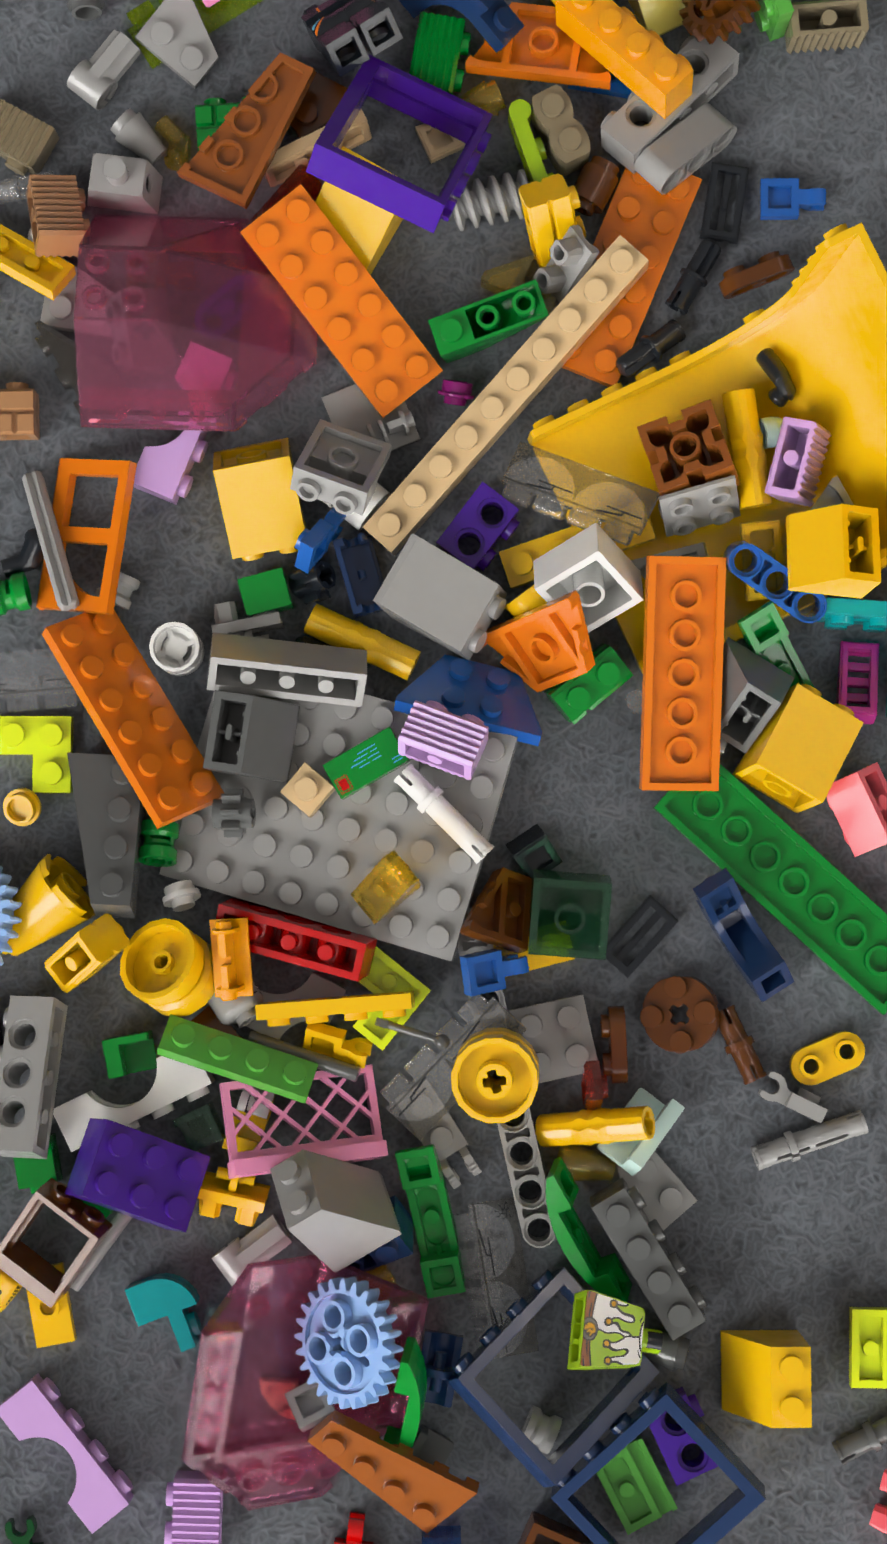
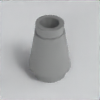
(138, 136)

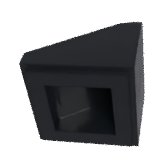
(534, 851)

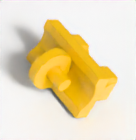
(238, 1192)

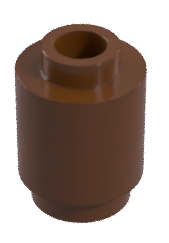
(596, 185)

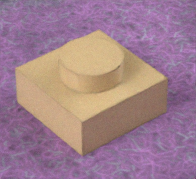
(308, 790)

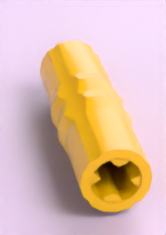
(746, 447)
(347, 633)
(595, 1126)

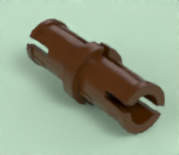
(740, 1045)

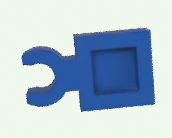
(315, 542)

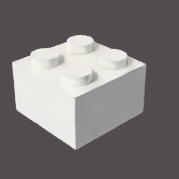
(596, 570)

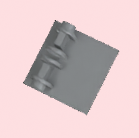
(353, 411)
(699, 506)

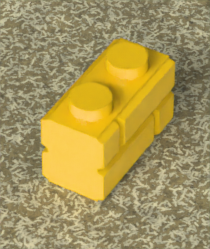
(548, 213)
(87, 952)

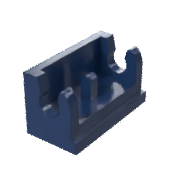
(360, 573)

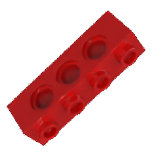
(303, 940)

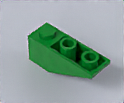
(487, 321)

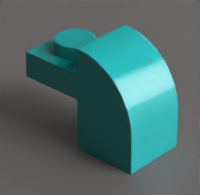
(167, 1296)

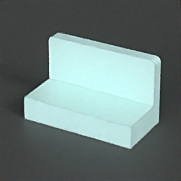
(635, 1154)

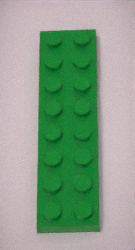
(787, 880)

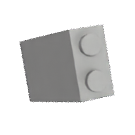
(441, 597)
(334, 1207)

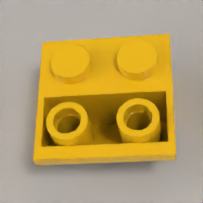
(834, 550)

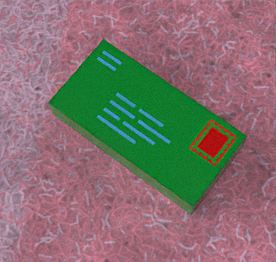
(365, 763)

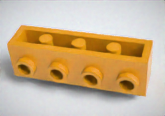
(628, 51)

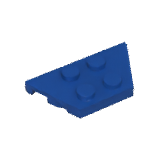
(478, 690)

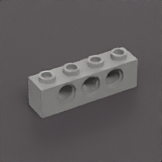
(626, 141)
(37, 1095)

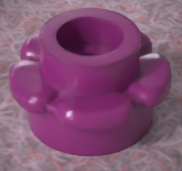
(456, 392)

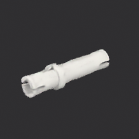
(443, 813)

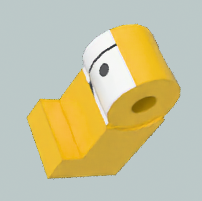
(246, 1138)

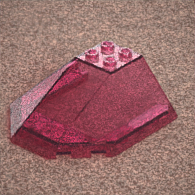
(181, 325)
(246, 1362)

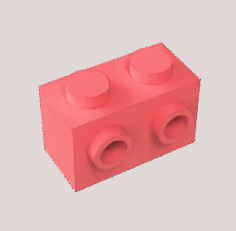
(861, 808)

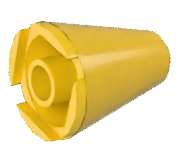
(50, 904)

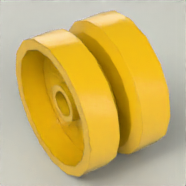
(168, 968)
(492, 1098)

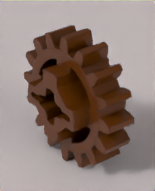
(719, 17)

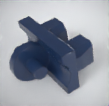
(440, 1355)

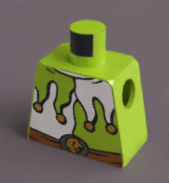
(608, 1333)

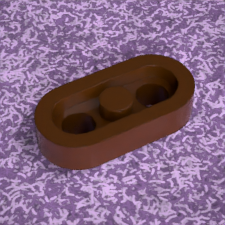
(741, 280)
(615, 1062)

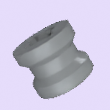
(126, 586)
(541, 1429)

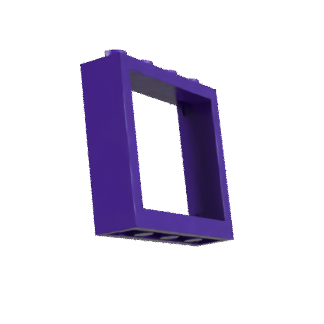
(421, 102)

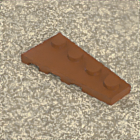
(244, 145)
(410, 1485)

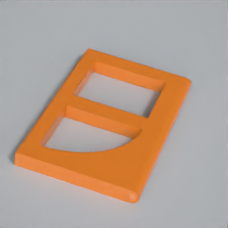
(111, 537)

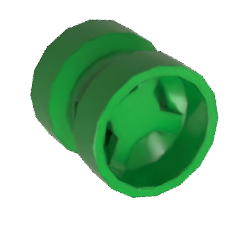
(15, 593)
(158, 844)

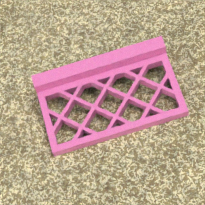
(349, 1149)

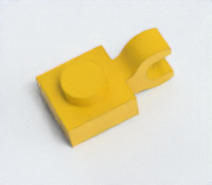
(333, 1043)

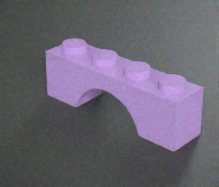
(167, 467)
(39, 1413)

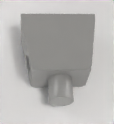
(121, 184)

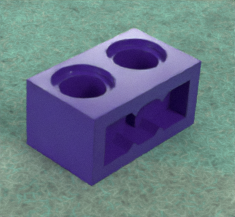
(470, 524)
(671, 1441)

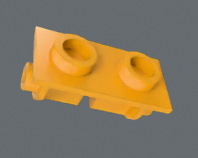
(231, 958)

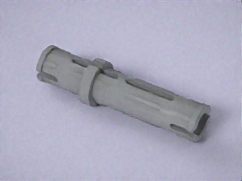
(802, 1142)

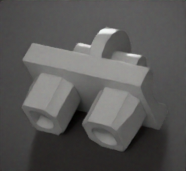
(568, 263)
(228, 622)

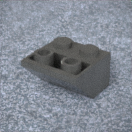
(750, 694)
(251, 736)

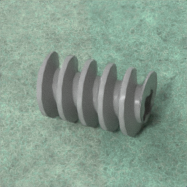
(490, 200)

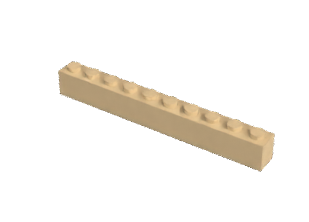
(507, 395)

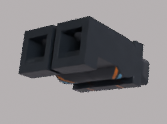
(347, 28)

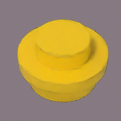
(22, 807)

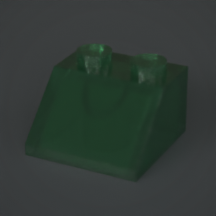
(569, 914)

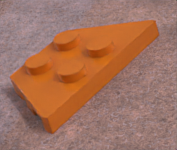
(540, 53)
(545, 643)

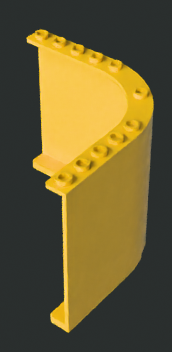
(835, 350)

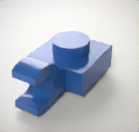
(782, 199)
(487, 970)

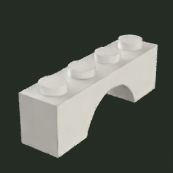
(171, 1083)

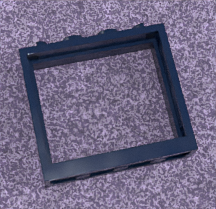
(493, 1340)
(624, 1430)

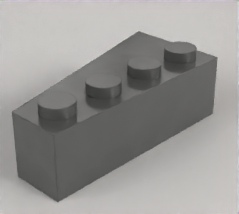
(109, 832)

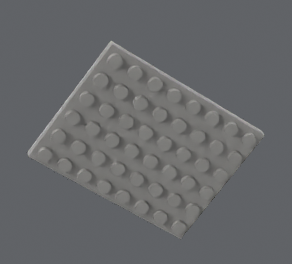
(318, 861)

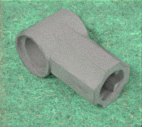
(99, 76)
(254, 1247)

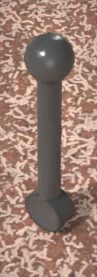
(441, 1041)

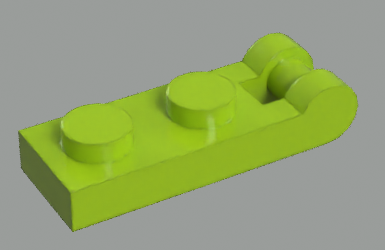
(529, 148)

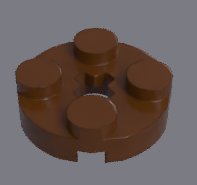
(702, 1011)

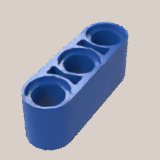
(756, 577)

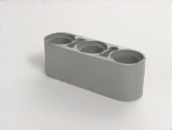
(685, 148)

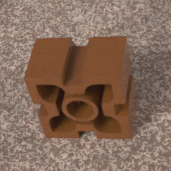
(687, 449)

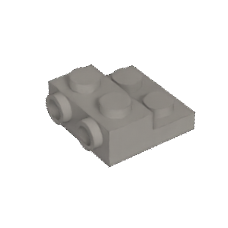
(339, 468)

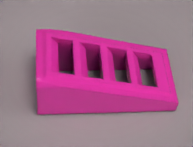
(860, 649)

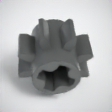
(233, 813)

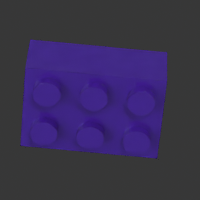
(137, 1174)

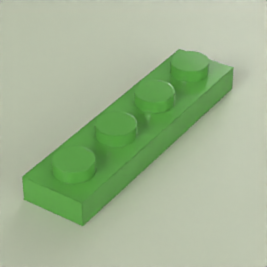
(237, 1059)

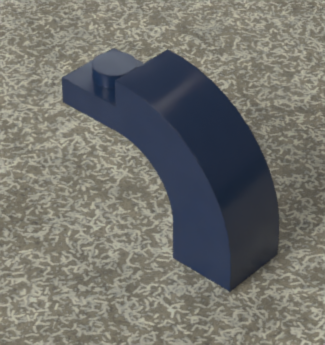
(490, 17)
(742, 935)

